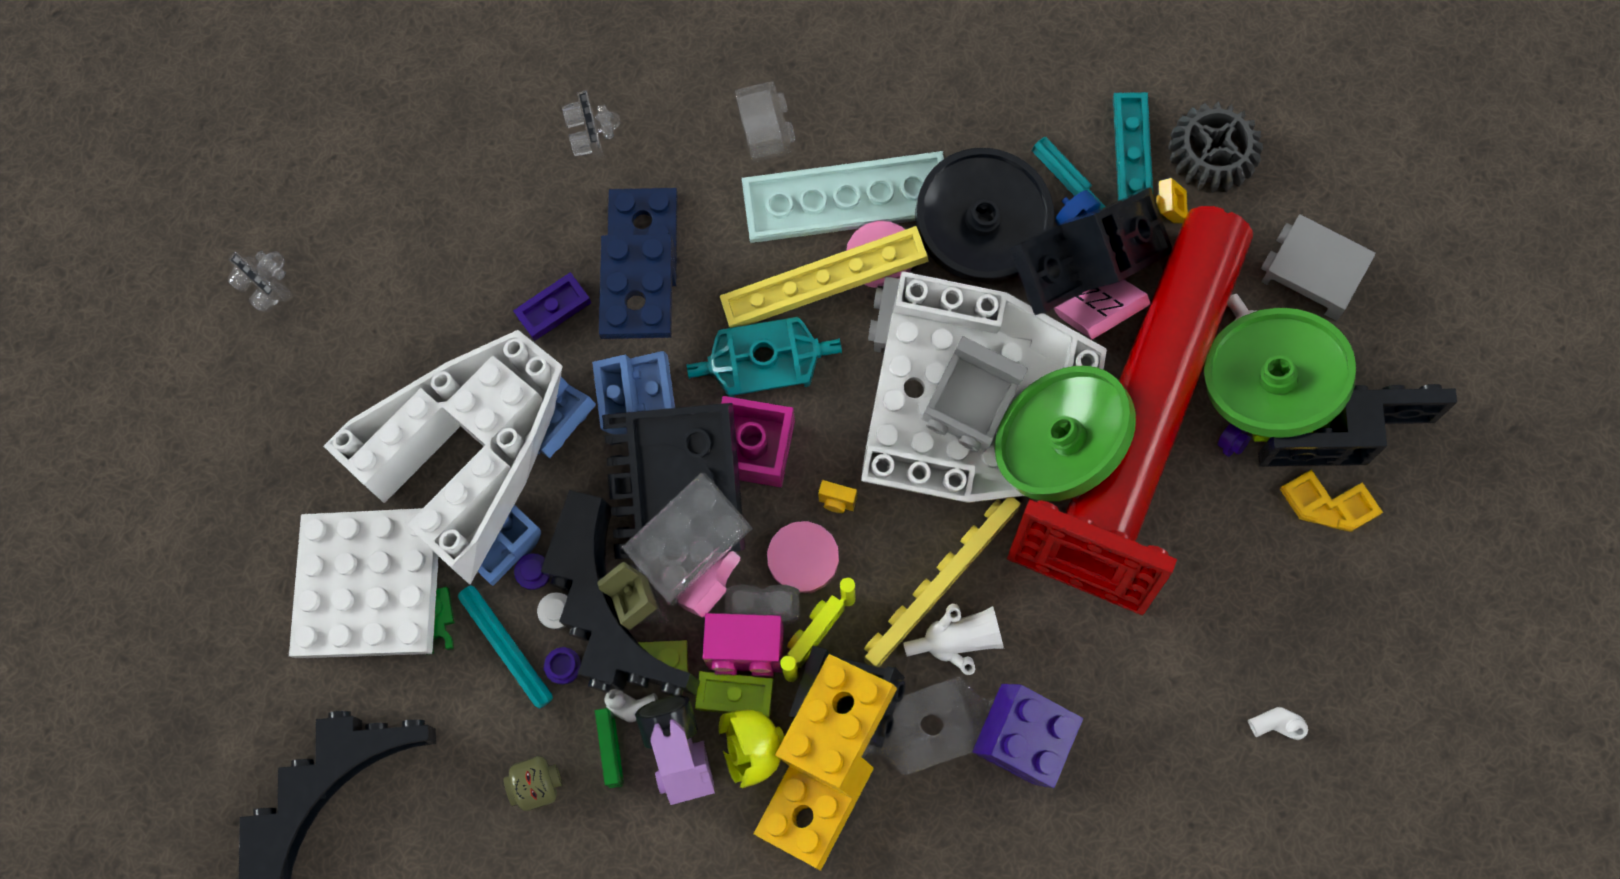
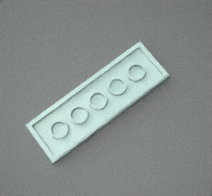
(835, 196)

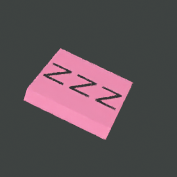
(1103, 307)

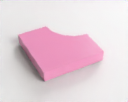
(709, 587)

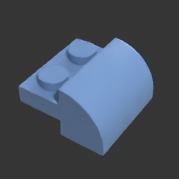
(632, 385)
(570, 411)
(513, 542)

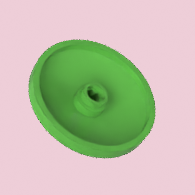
(1280, 372)
(1065, 433)

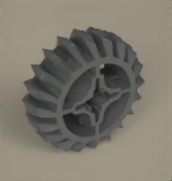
(1234, 165)

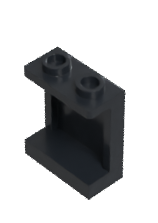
(845, 704)

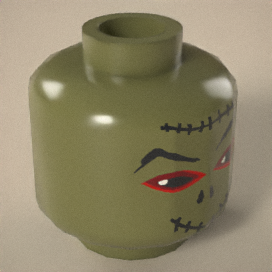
(532, 783)

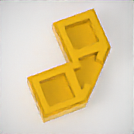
(1315, 505)

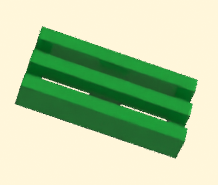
(609, 748)

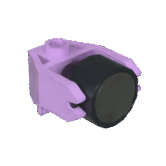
(682, 765)

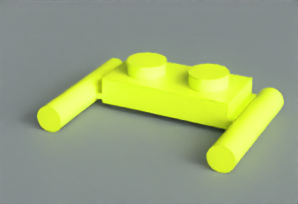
(823, 618)

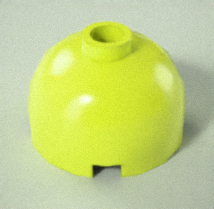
(751, 745)

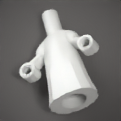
(958, 635)

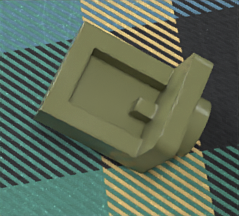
(629, 593)

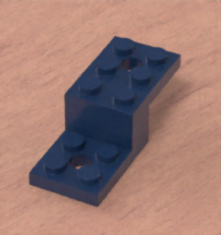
(638, 264)

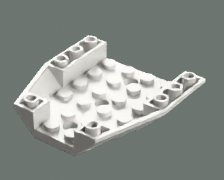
(921, 340)

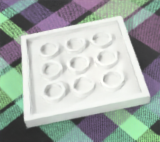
(363, 586)

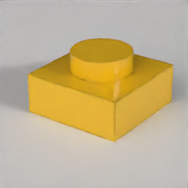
(1172, 200)
(837, 497)

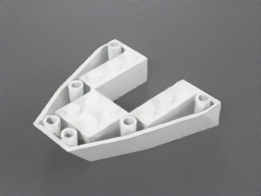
(499, 397)

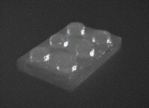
(687, 537)

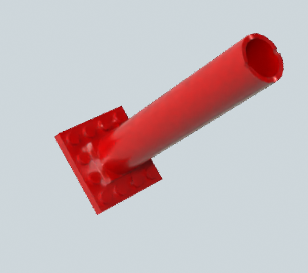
(1097, 536)

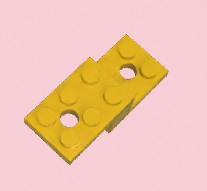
(825, 761)

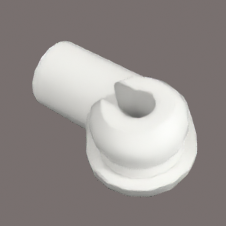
(624, 705)
(1280, 720)

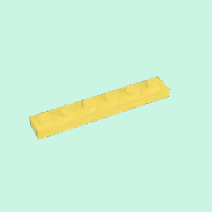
(824, 278)
(950, 570)

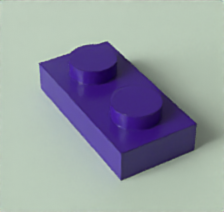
(552, 306)

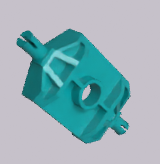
(791, 364)

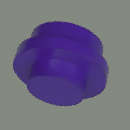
(1233, 440)
(529, 573)
(562, 665)

